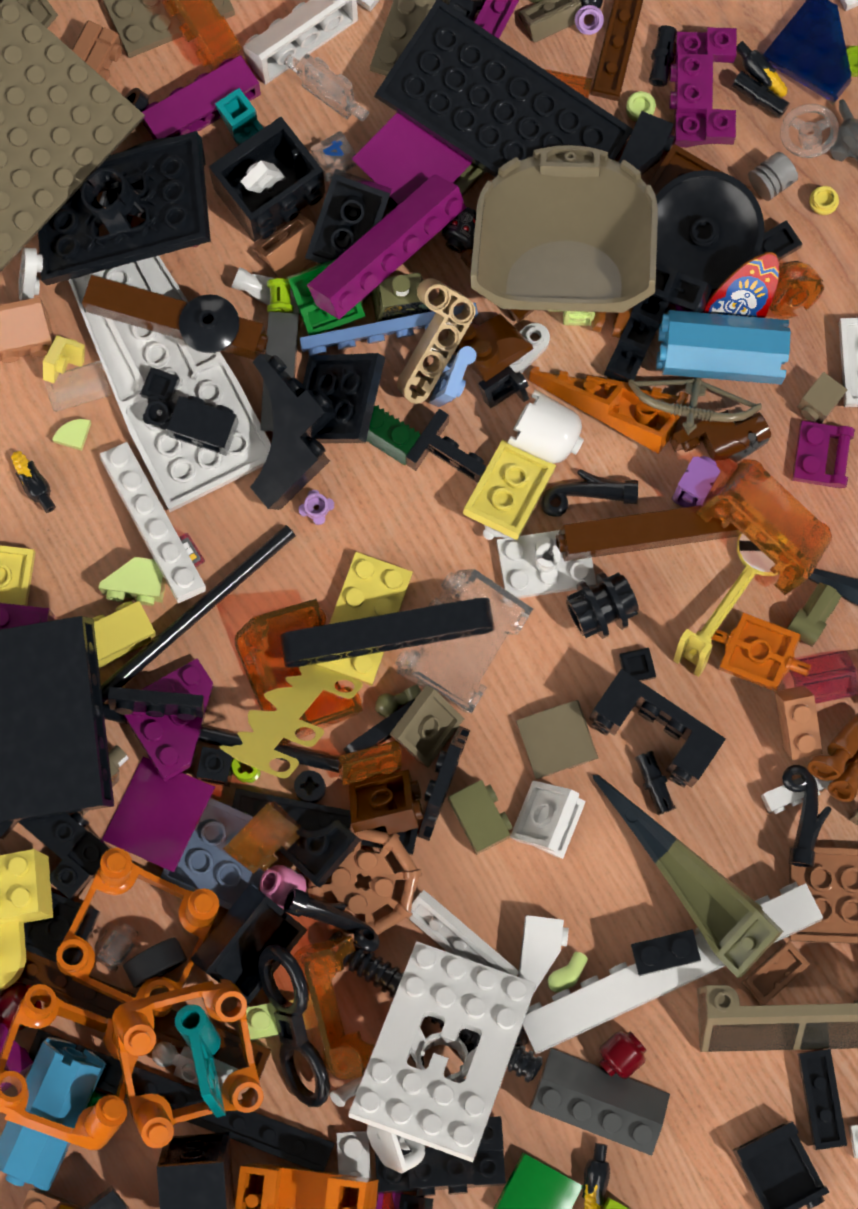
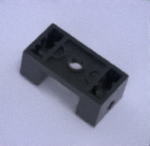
(700, 743)

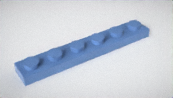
(372, 332)

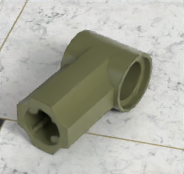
(811, 619)

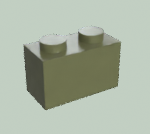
(480, 817)

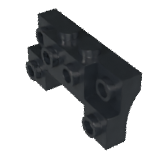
(72, 842)
(450, 1172)

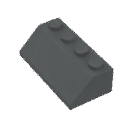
(600, 1103)

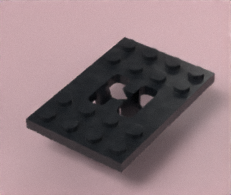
(171, 198)

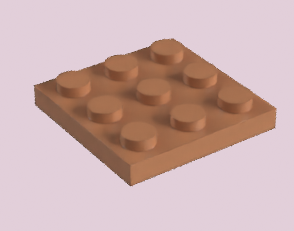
(835, 891)

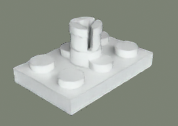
(537, 567)

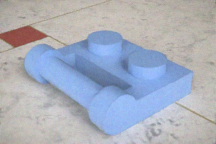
(451, 380)

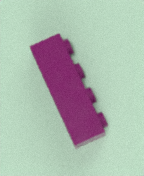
(194, 106)

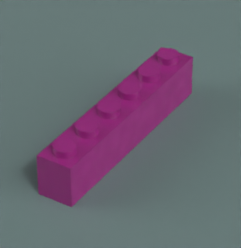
(386, 246)

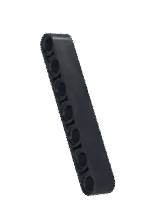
(387, 632)

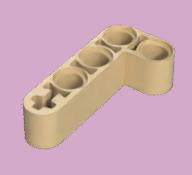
(429, 343)

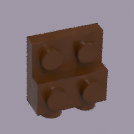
(386, 802)

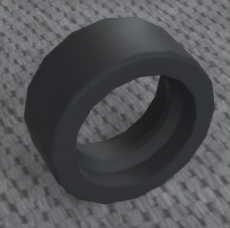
(155, 962)

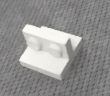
(548, 818)

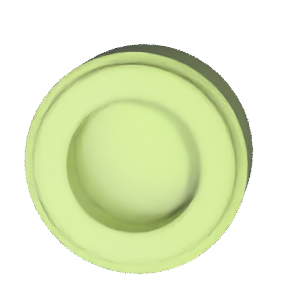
(640, 102)

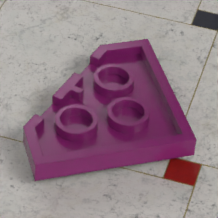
(168, 739)

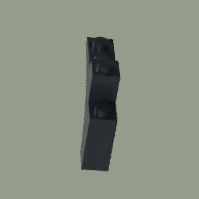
(296, 420)

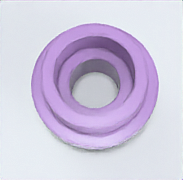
(597, 23)

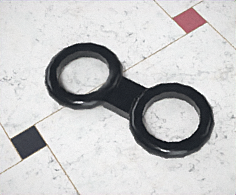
(292, 1026)

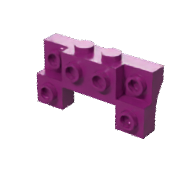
(693, 95)

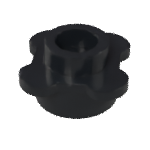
(151, 416)

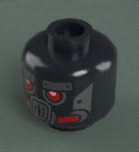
(460, 231)

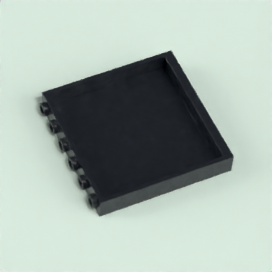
(52, 721)

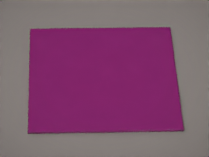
(406, 157)
(158, 815)

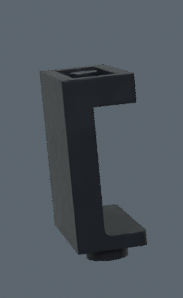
(781, 1170)

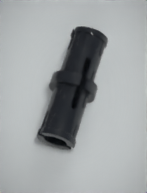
(662, 56)
(760, 94)
(655, 783)

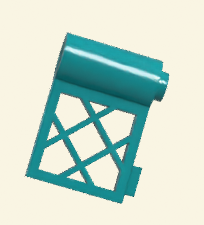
(204, 1042)

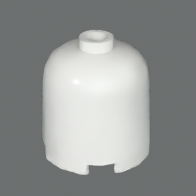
(547, 430)

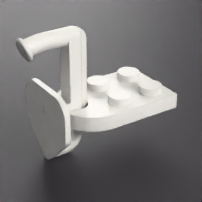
(385, 1143)

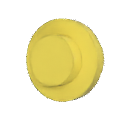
(824, 200)

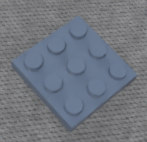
(207, 863)

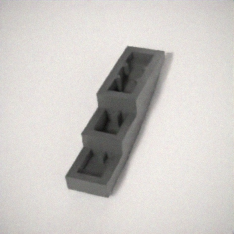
(283, 343)

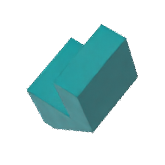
(239, 116)

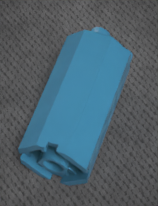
(723, 347)
(58, 1091)

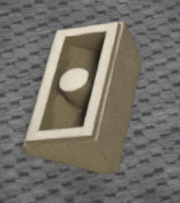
(548, 17)

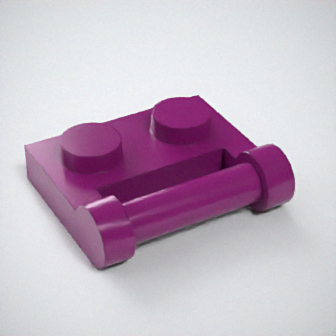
(813, 452)

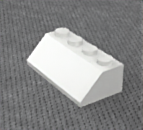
(298, 33)

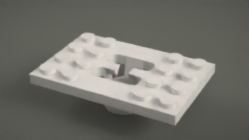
(420, 1100)

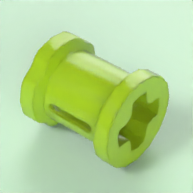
(279, 296)
(244, 777)

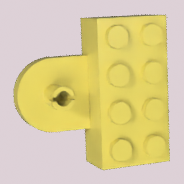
(23, 899)

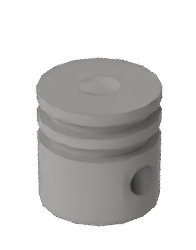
(773, 176)

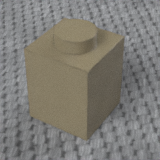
(821, 398)

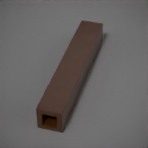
(161, 314)
(639, 533)

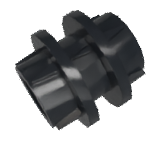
(601, 605)

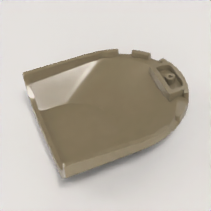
(566, 233)

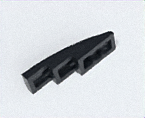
(636, 339)

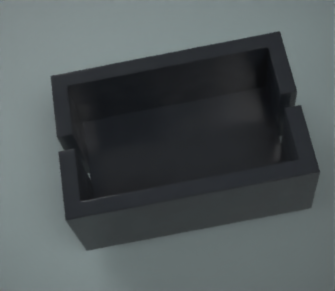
(242, 935)

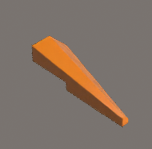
(615, 405)

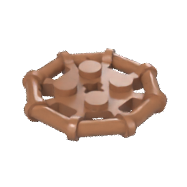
(382, 883)

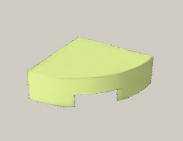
(73, 434)

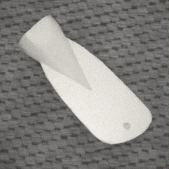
(257, 287)

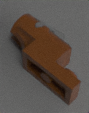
(725, 439)

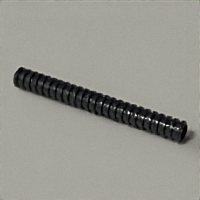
(389, 979)

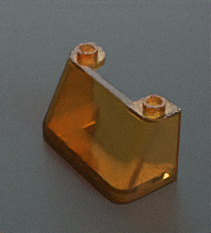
(770, 521)
(263, 662)
(343, 1054)

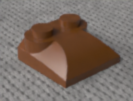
(495, 344)

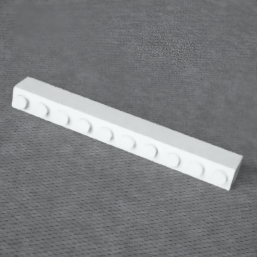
(625, 990)

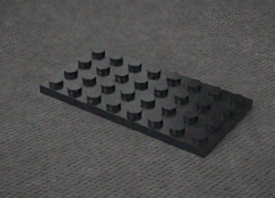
(490, 96)

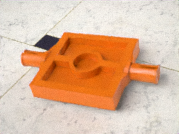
(760, 652)

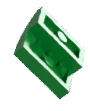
(315, 318)
(537, 1187)

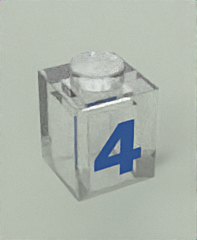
(334, 154)

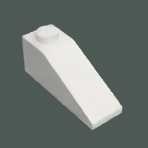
(540, 946)

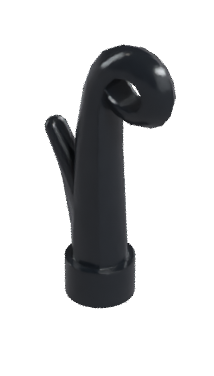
(593, 488)
(810, 821)
(300, 903)

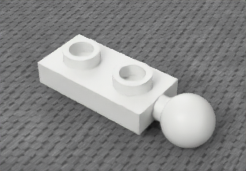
(166, 1054)

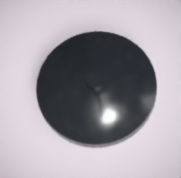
(708, 226)

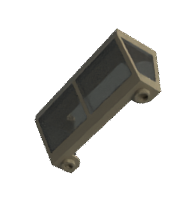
(734, 1027)

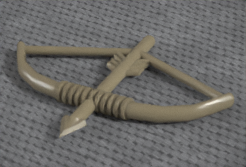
(692, 412)

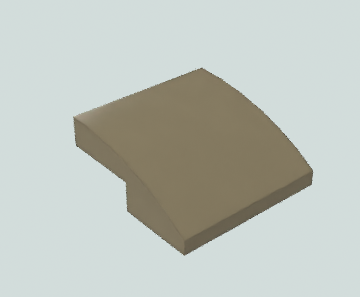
(557, 739)

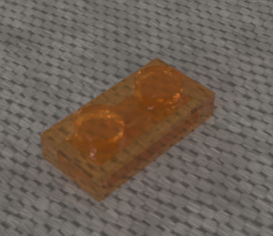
(369, 762)

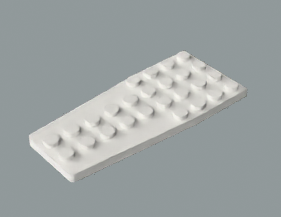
(129, 352)

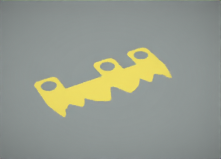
(273, 726)

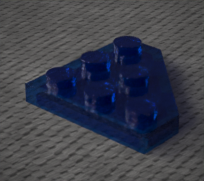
(813, 49)

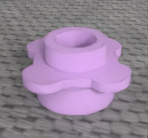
(314, 498)

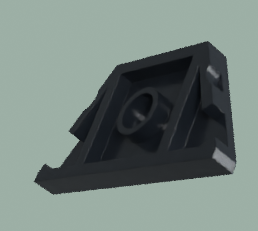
(438, 789)

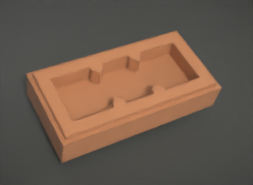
(775, 973)

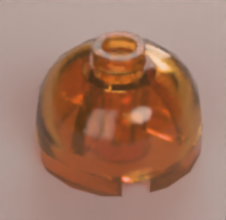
(796, 287)

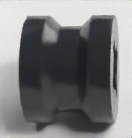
(310, 792)

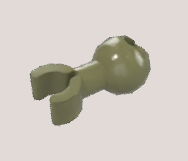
(388, 703)

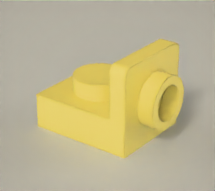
(59, 355)

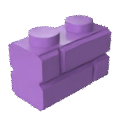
(696, 482)

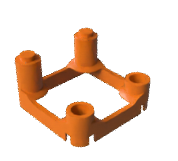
(116, 877)
(135, 1034)
(96, 1123)

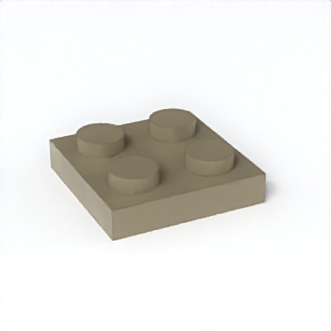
(427, 726)

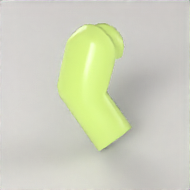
(567, 975)

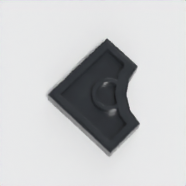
(321, 850)

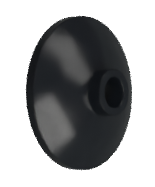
(213, 336)

